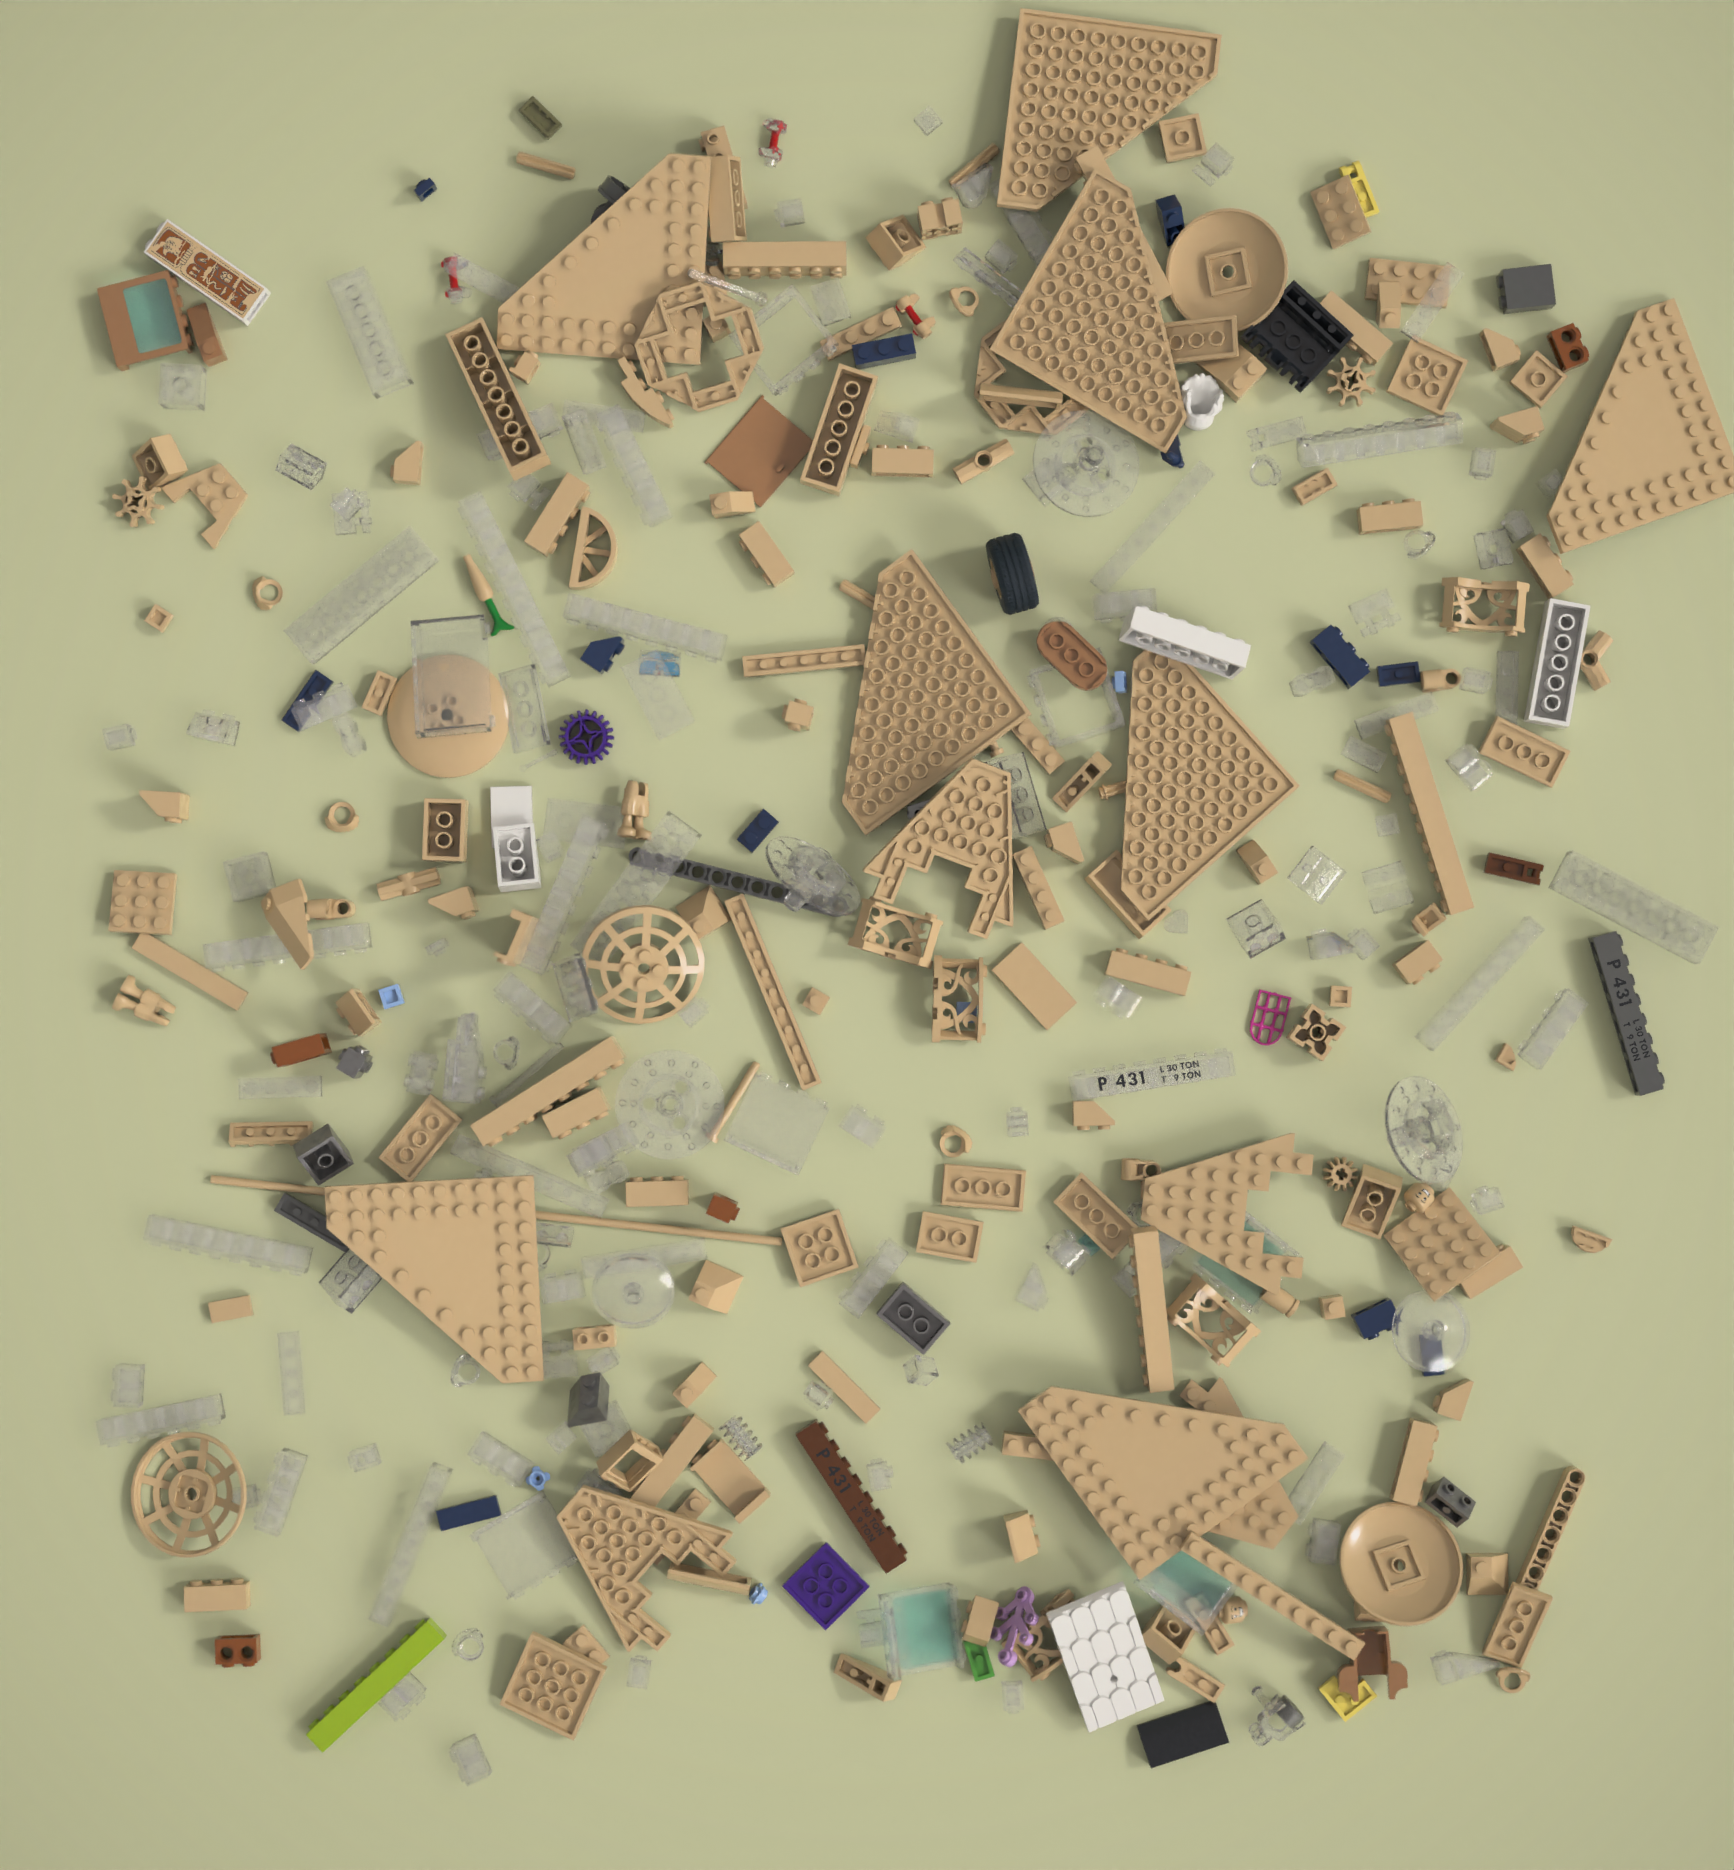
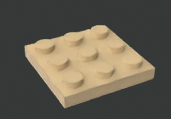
(1427, 376)
(142, 902)
(819, 1247)

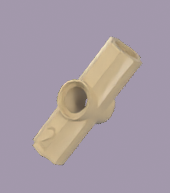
(995, 455)
(408, 884)

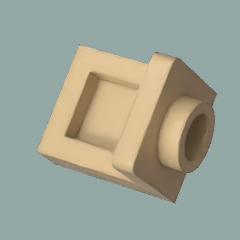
(1428, 919)

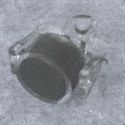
(1287, 1711)

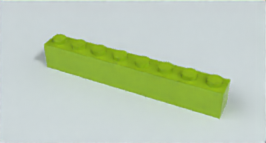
(376, 1684)

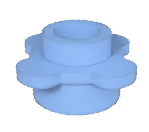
(537, 1472)
(758, 1594)

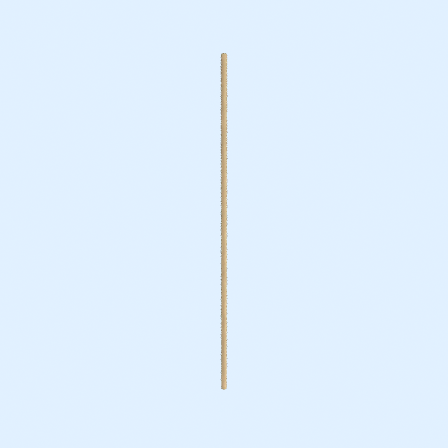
(539, 1214)

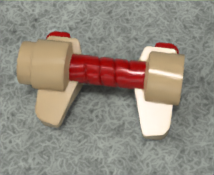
(922, 327)

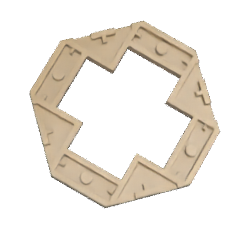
(719, 307)
(1028, 418)

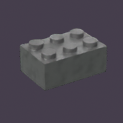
(913, 1318)

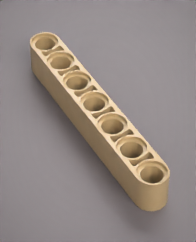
(1549, 1522)

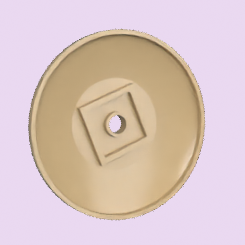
(1224, 240)
(444, 755)
(1423, 1546)

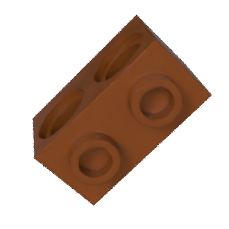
(1562, 349)
(723, 1208)
(237, 1644)

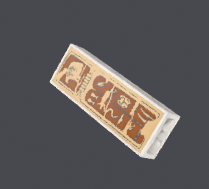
(206, 272)

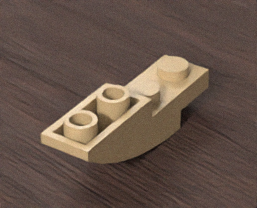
(647, 400)

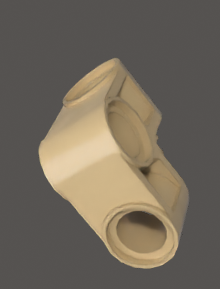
(1436, 680)
(329, 909)
(1135, 1170)

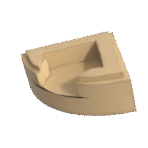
(1506, 1057)

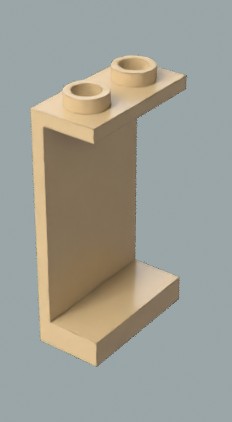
(730, 1479)

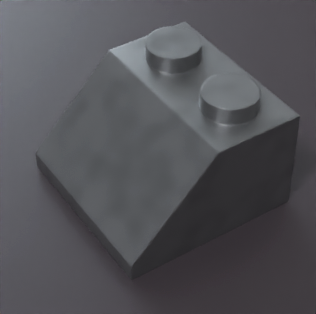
(588, 1400)

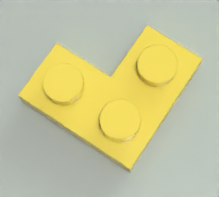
(1342, 1701)

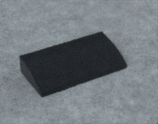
(1182, 1734)

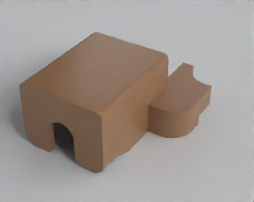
(1372, 1660)

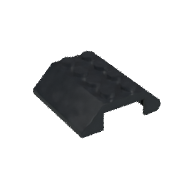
(1298, 336)

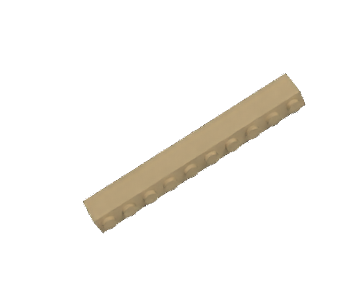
(1429, 814)

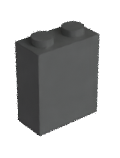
(1526, 289)

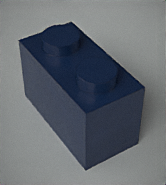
(1374, 1318)

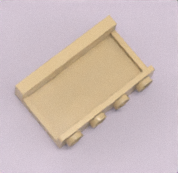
(520, 940)

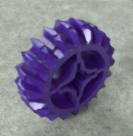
(577, 739)

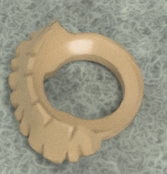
(965, 310)
(258, 585)
(351, 824)
(966, 1142)
(1502, 1673)

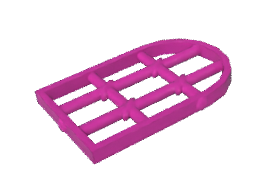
(1265, 1010)

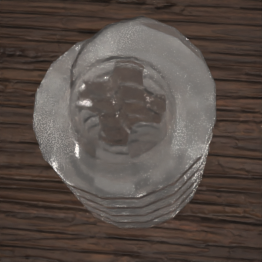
(741, 1437)
(970, 1443)

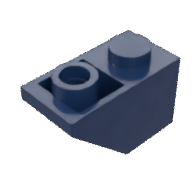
(1170, 217)
(601, 652)

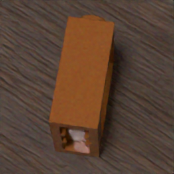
(300, 1050)

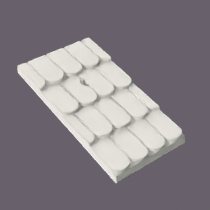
(1105, 1656)

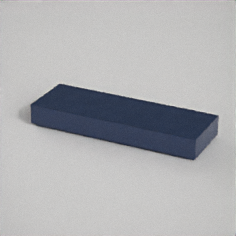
(315, 684)
(468, 1513)

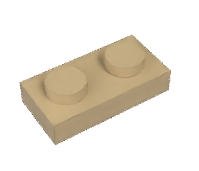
(379, 693)

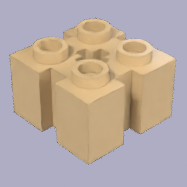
(939, 218)
(1328, 1031)

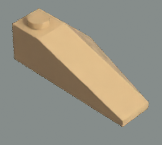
(287, 916)

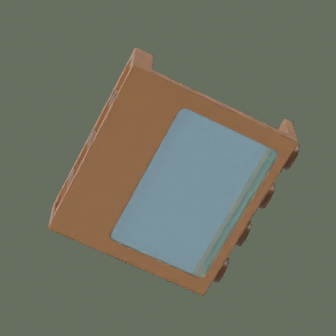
(145, 318)

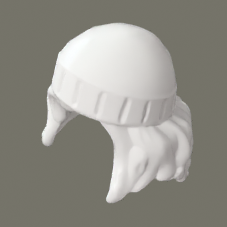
(1201, 401)

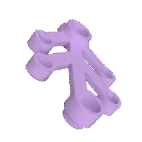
(1023, 1600)

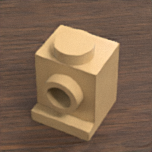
(716, 329)
(525, 366)

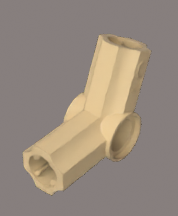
(1595, 649)

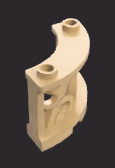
(1507, 589)
(869, 942)
(942, 975)
(1239, 1324)
(1041, 1654)

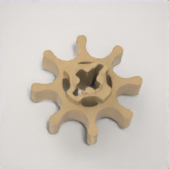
(1342, 383)
(145, 503)

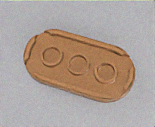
(1072, 655)

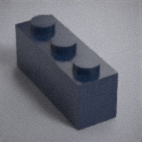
(884, 351)
(1340, 656)

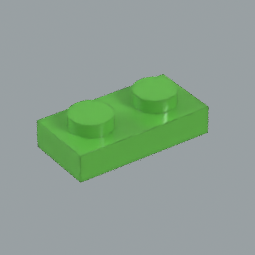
(979, 1661)

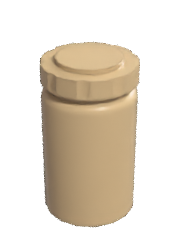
(1283, 1303)

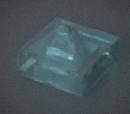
(1089, 1243)

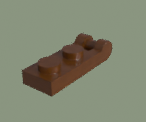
(1513, 868)

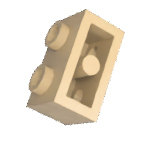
(798, 715)

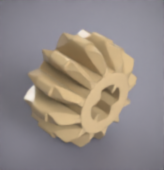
(1335, 1178)

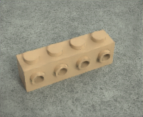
(717, 144)

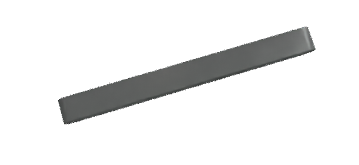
(726, 883)

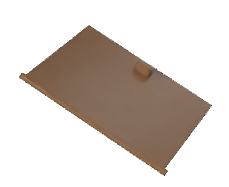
(759, 450)

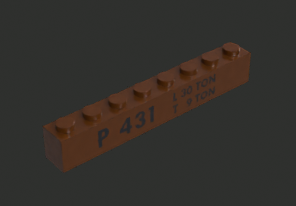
(851, 1496)

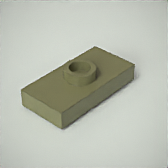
(540, 117)

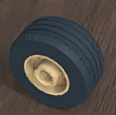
(1012, 573)

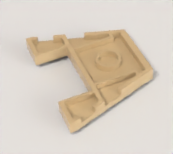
(218, 494)

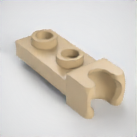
(1196, 1679)

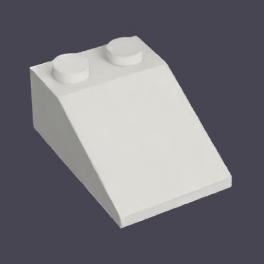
(516, 857)

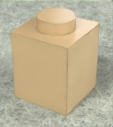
(1332, 1306)

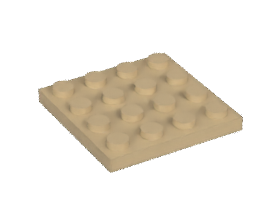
(1442, 1245)
(553, 1685)

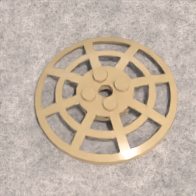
(644, 953)
(179, 1494)

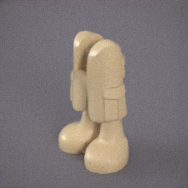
(637, 805)
(149, 1002)

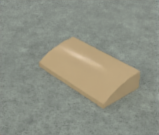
(1020, 396)
(1106, 883)
(709, 1578)

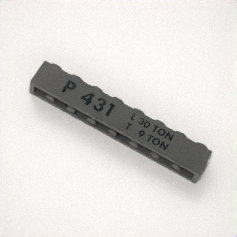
(1626, 1013)

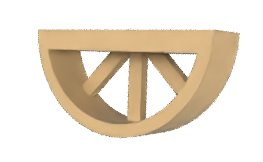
(581, 549)

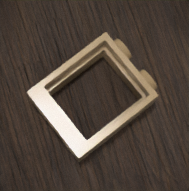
(631, 1440)

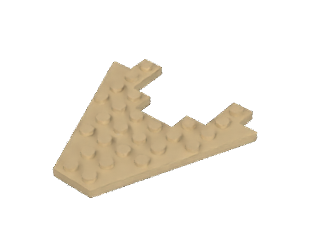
(967, 825)
(1207, 1207)
(1267, 1515)
(621, 1540)

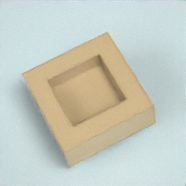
(159, 618)
(1340, 996)
(816, 1001)

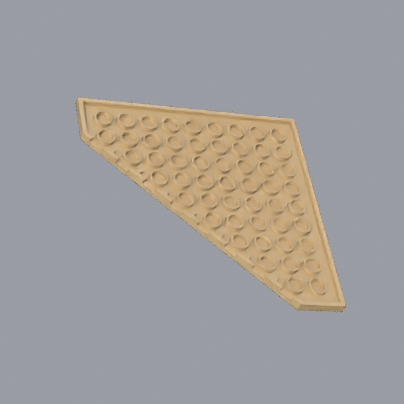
(1086, 87)
(612, 273)
(1096, 320)
(1648, 441)
(924, 697)
(1190, 781)
(459, 1256)
(1156, 1466)

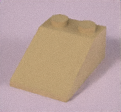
(1235, 374)
(1372, 1201)

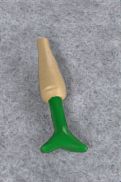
(485, 594)

